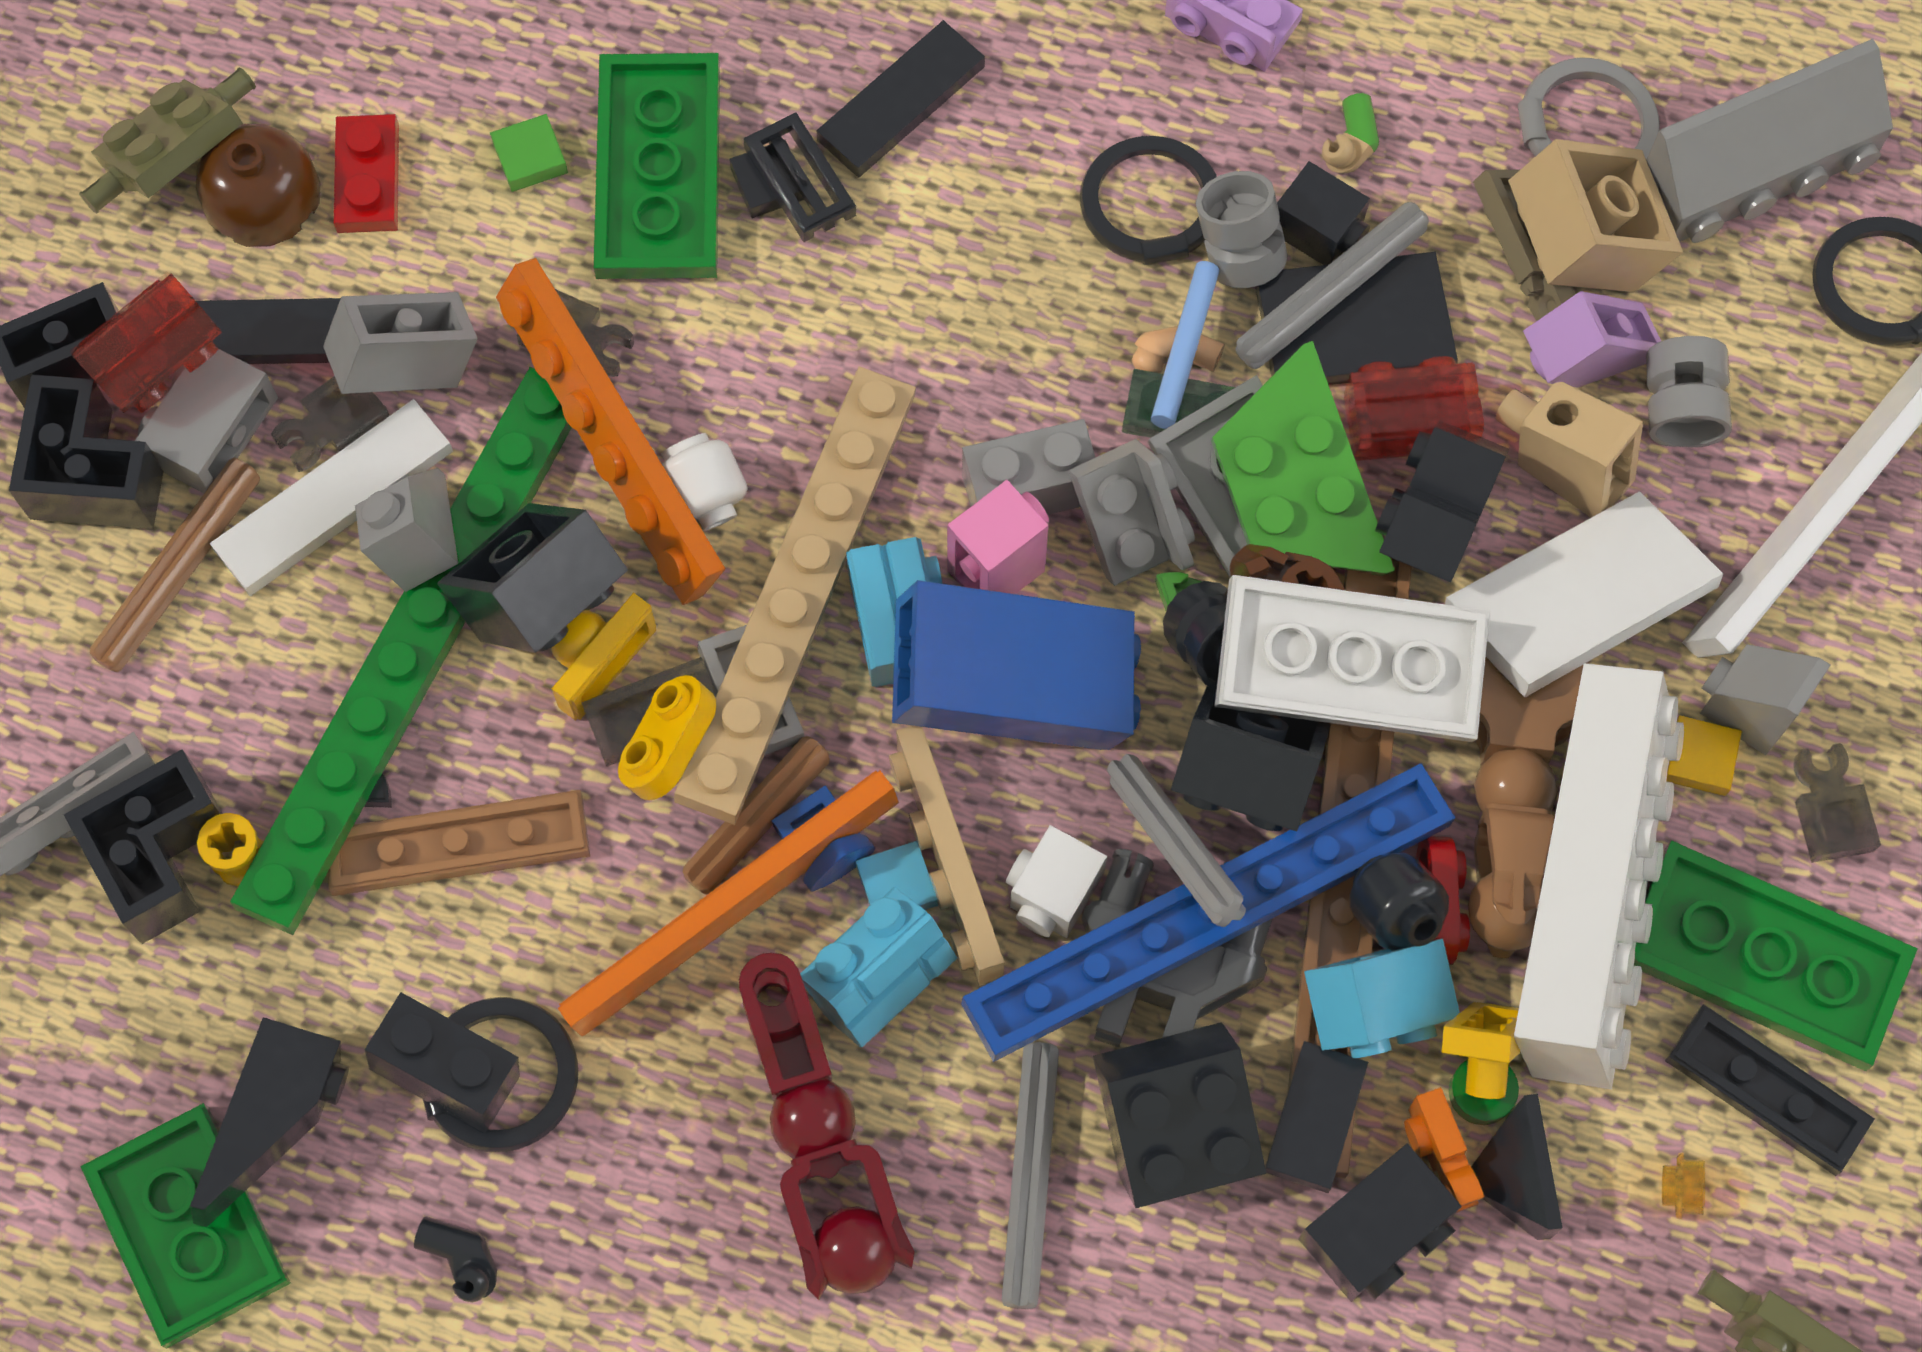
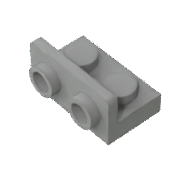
(1132, 511)

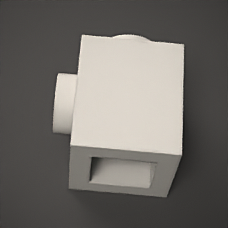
(1054, 882)

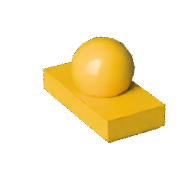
(599, 652)

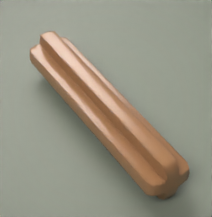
(763, 805)

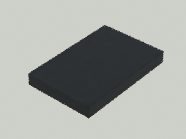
(1389, 318)

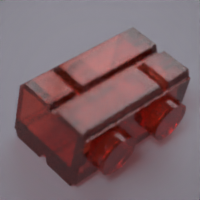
(147, 344)
(1392, 405)

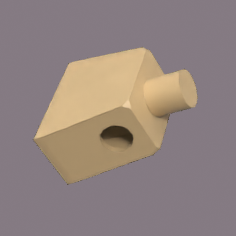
(1575, 444)

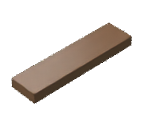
(461, 843)

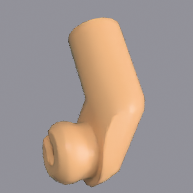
(1157, 344)

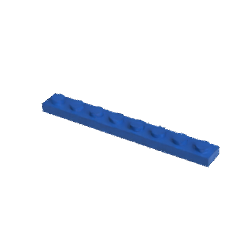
(1177, 929)

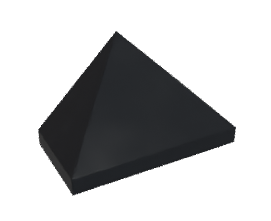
(1518, 1172)

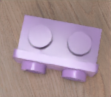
(1242, 28)

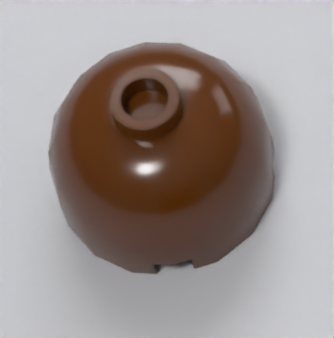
(257, 185)

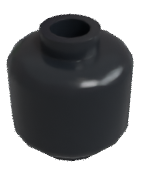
(1398, 901)

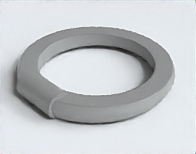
(1531, 108)

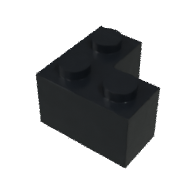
(70, 467)
(1444, 501)
(135, 834)

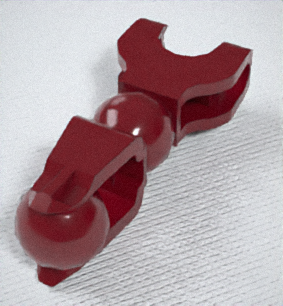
(815, 1126)

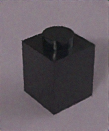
(1322, 214)

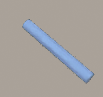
(1185, 344)

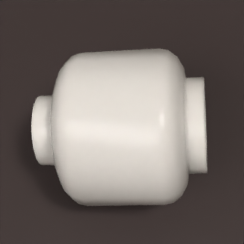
(706, 478)

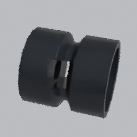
(1196, 627)

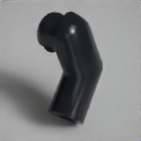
(466, 1254)

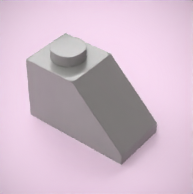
(409, 529)
(1761, 692)

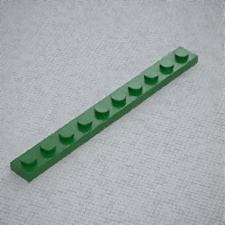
(396, 672)

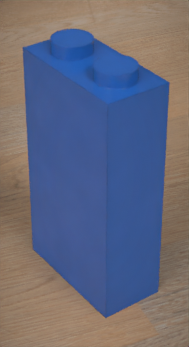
(1014, 666)

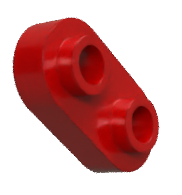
(1450, 868)

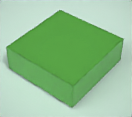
(529, 152)

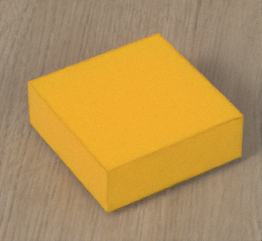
(1706, 757)

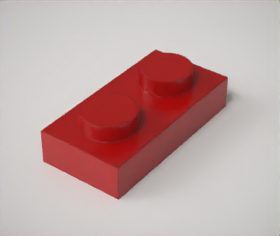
(366, 173)

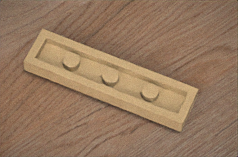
(954, 881)

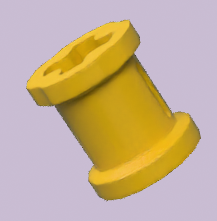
(221, 835)

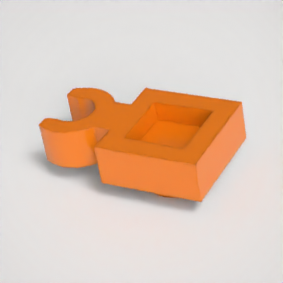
(1436, 1135)

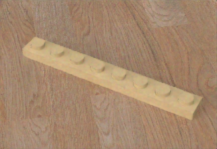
(795, 596)

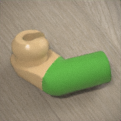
(1359, 139)

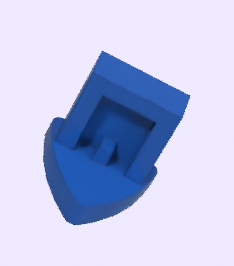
(839, 856)

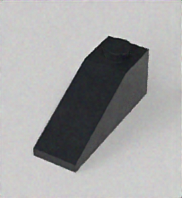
(272, 1108)

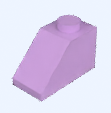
(1590, 339)

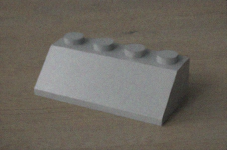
(1772, 142)

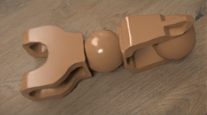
(1516, 802)

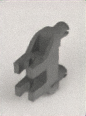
(1188, 989)

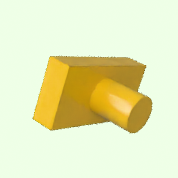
(1487, 1038)

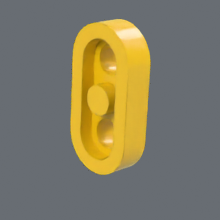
(667, 737)

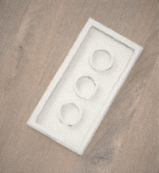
(1587, 592)
(1352, 658)

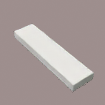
(326, 497)

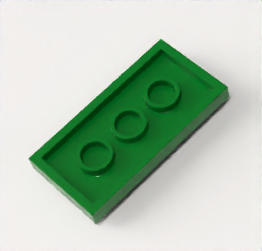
(657, 166)
(1773, 956)

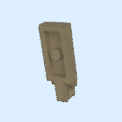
(1516, 243)

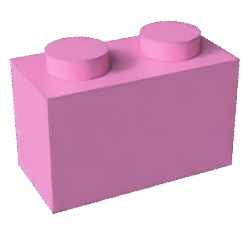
(999, 541)

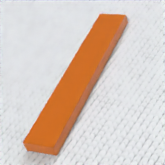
(726, 905)

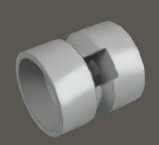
(1242, 228)
(1688, 392)

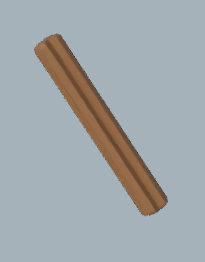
(174, 565)

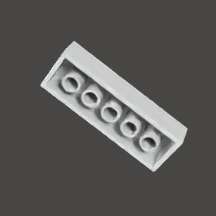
(1598, 877)

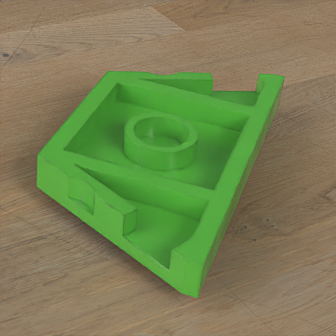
(1297, 472)

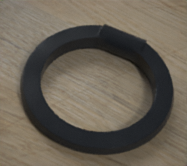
(1132, 248)
(1836, 308)
(563, 1094)

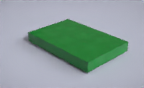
(181, 1269)

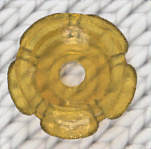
(1684, 1186)

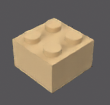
(1594, 216)

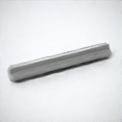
(1331, 285)
(1176, 841)
(1030, 1176)

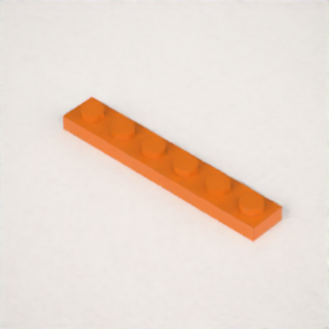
(609, 432)

